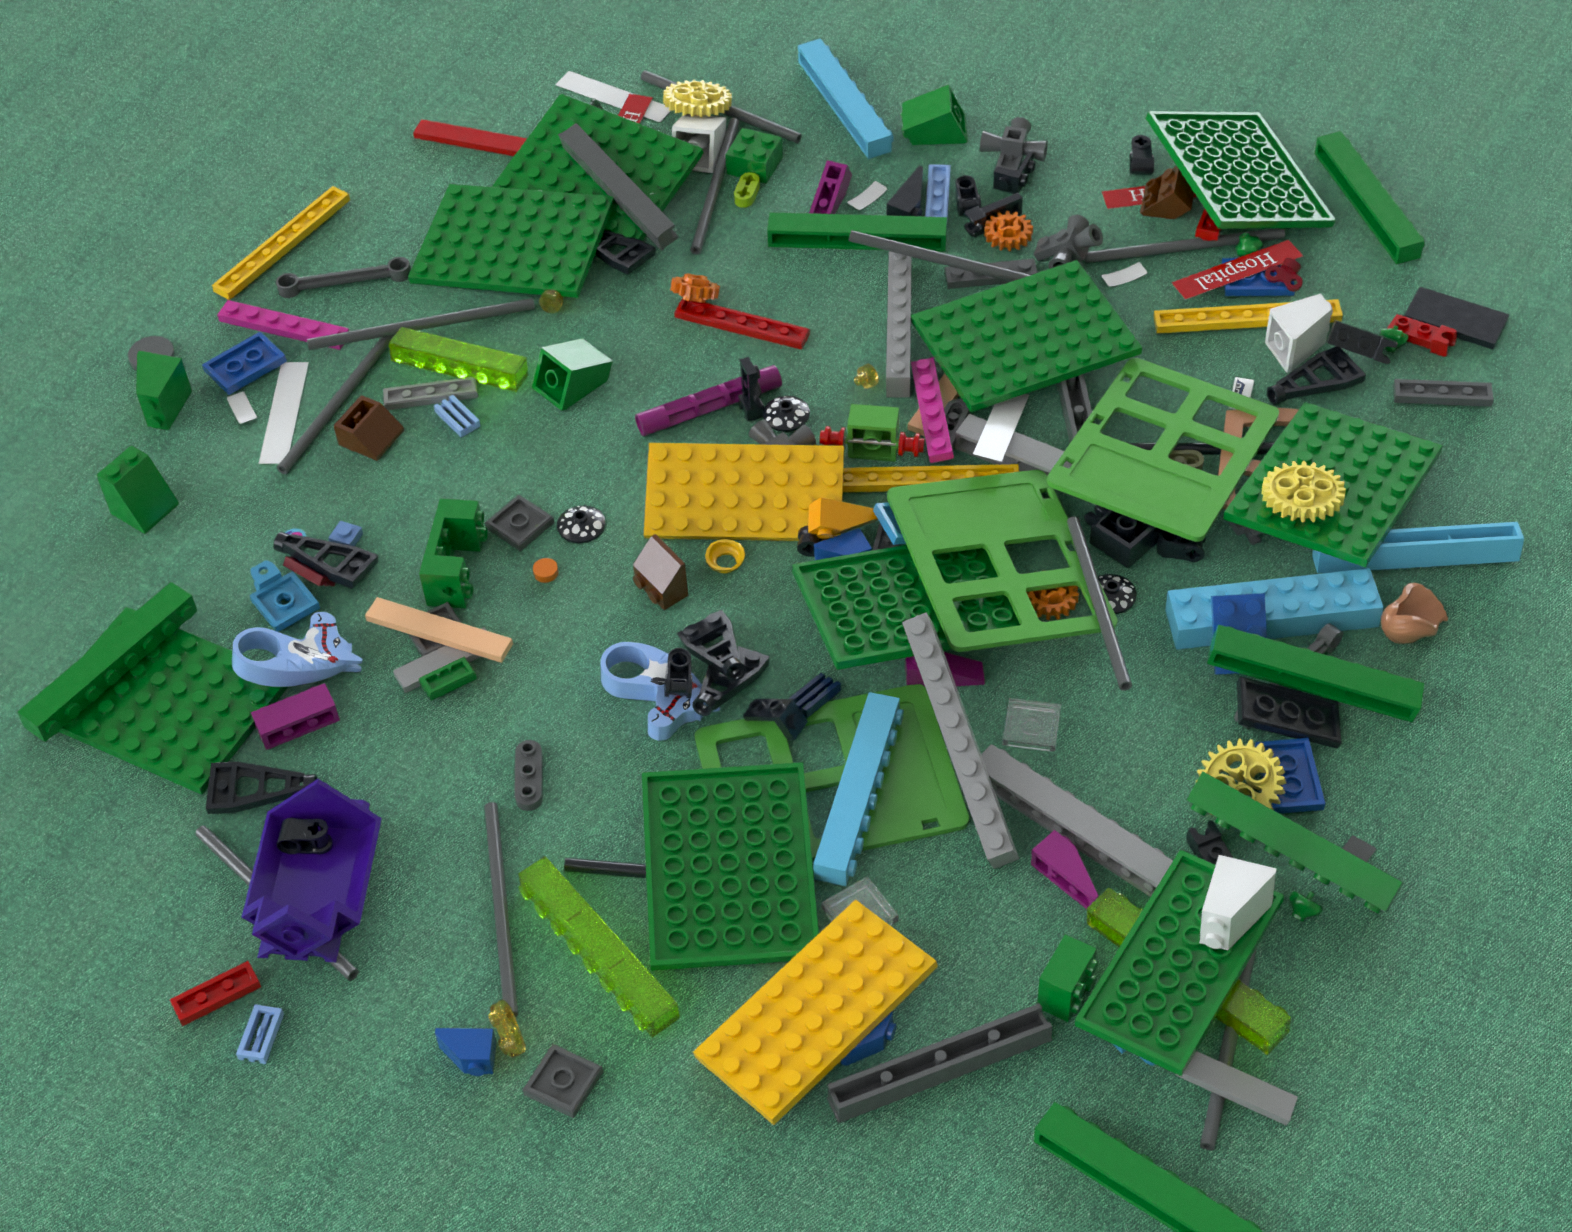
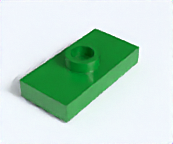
(447, 678)

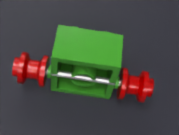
(873, 434)

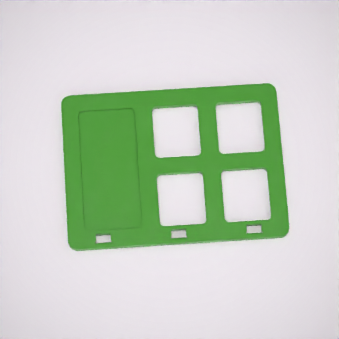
(1148, 482)
(989, 515)
(916, 784)

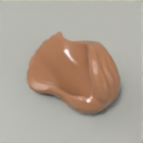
(1413, 615)

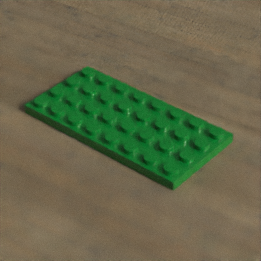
(1164, 982)

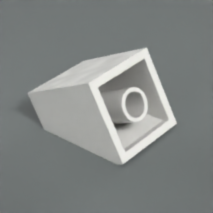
(704, 133)
(1298, 330)
(1235, 901)

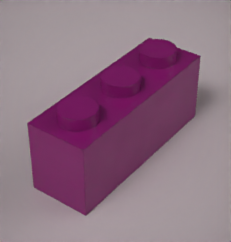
(295, 716)

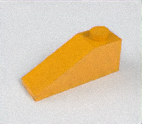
(835, 517)

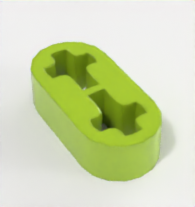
(749, 186)

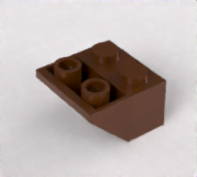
(1167, 195)
(367, 428)

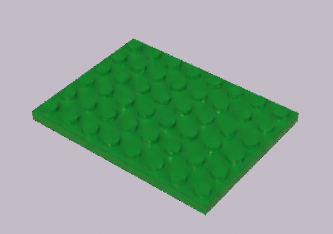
(645, 155)
(1239, 170)
(512, 240)
(1025, 335)
(1377, 469)
(869, 594)
(174, 710)
(728, 866)

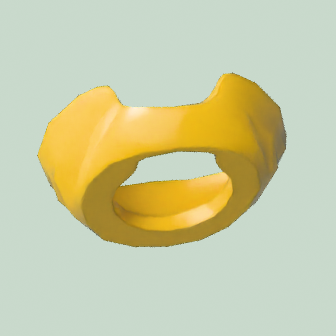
(724, 547)

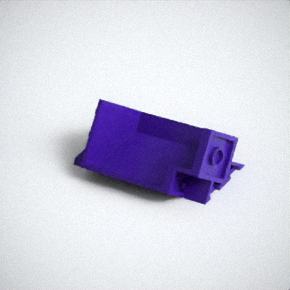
(310, 900)

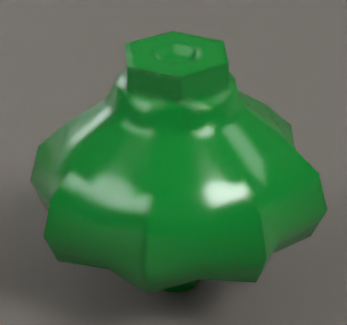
(1248, 244)
(1395, 334)
(1304, 906)

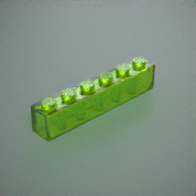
(458, 359)

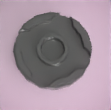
(150, 344)

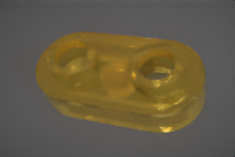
(504, 1021)

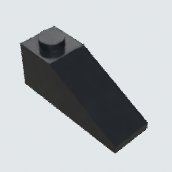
(908, 197)

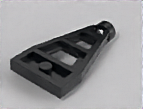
(629, 258)
(1338, 364)
(347, 573)
(706, 630)
(755, 665)
(224, 784)

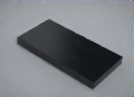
(1470, 320)
(1288, 712)

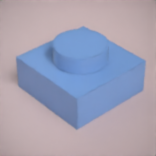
(346, 534)

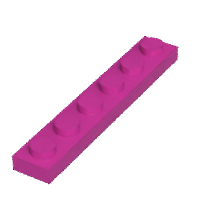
(276, 322)
(932, 410)

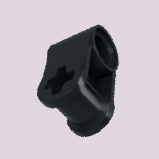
(1141, 156)
(966, 194)
(1180, 548)
(678, 673)
(301, 834)

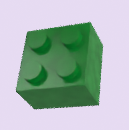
(754, 153)
(1067, 978)

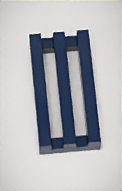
(811, 691)

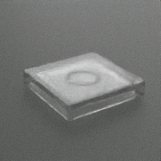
(1031, 724)
(867, 895)

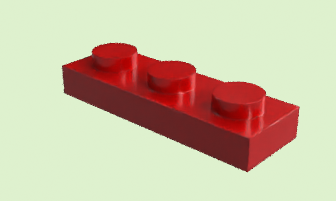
(215, 993)

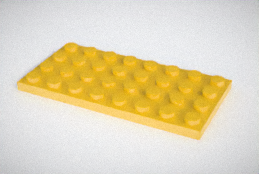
(737, 489)
(814, 1011)

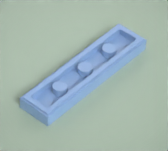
(938, 191)

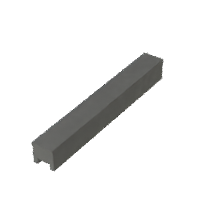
(619, 185)
(1074, 404)
(938, 1063)

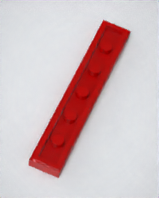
(468, 137)
(743, 323)

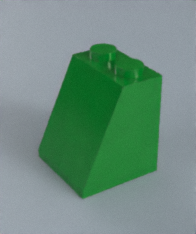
(934, 119)
(570, 372)
(161, 388)
(136, 490)

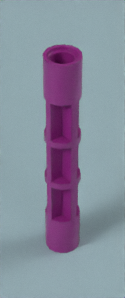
(701, 402)

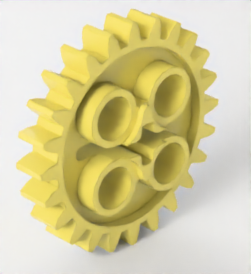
(697, 98)
(1303, 491)
(1253, 762)

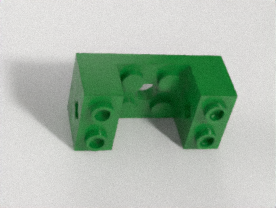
(442, 575)

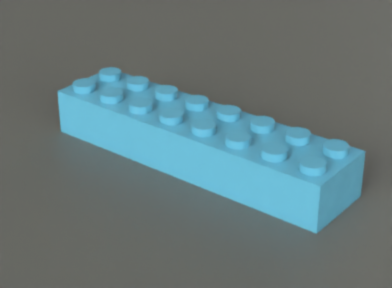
(1292, 605)

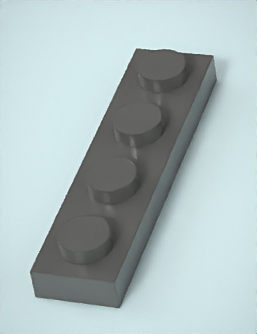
(961, 278)
(1443, 392)

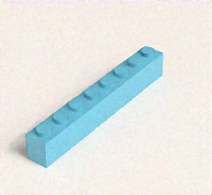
(845, 98)
(1437, 548)
(857, 790)

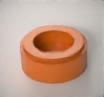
(545, 570)

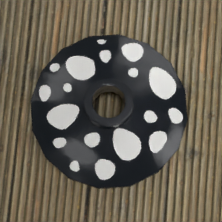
(786, 413)
(581, 524)
(1119, 592)

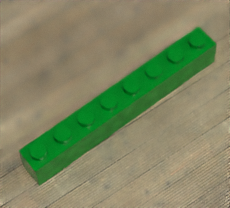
(1369, 197)
(833, 230)
(107, 662)
(1316, 673)
(1295, 842)
(1133, 1175)

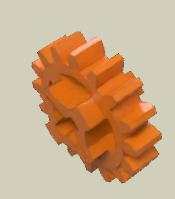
(1008, 231)
(695, 288)
(1054, 601)

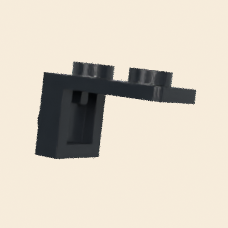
(1011, 180)
(781, 711)

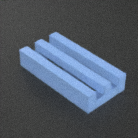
(440, 411)
(254, 1054)

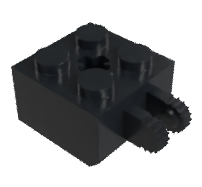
(1120, 535)

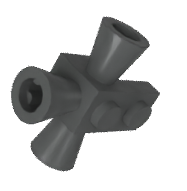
(1013, 144)
(1069, 243)
(764, 435)

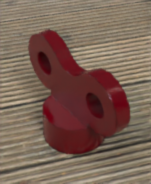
(1286, 274)

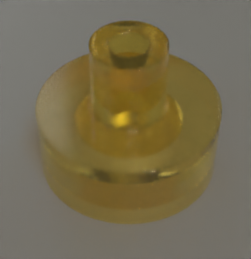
(551, 301)
(866, 376)

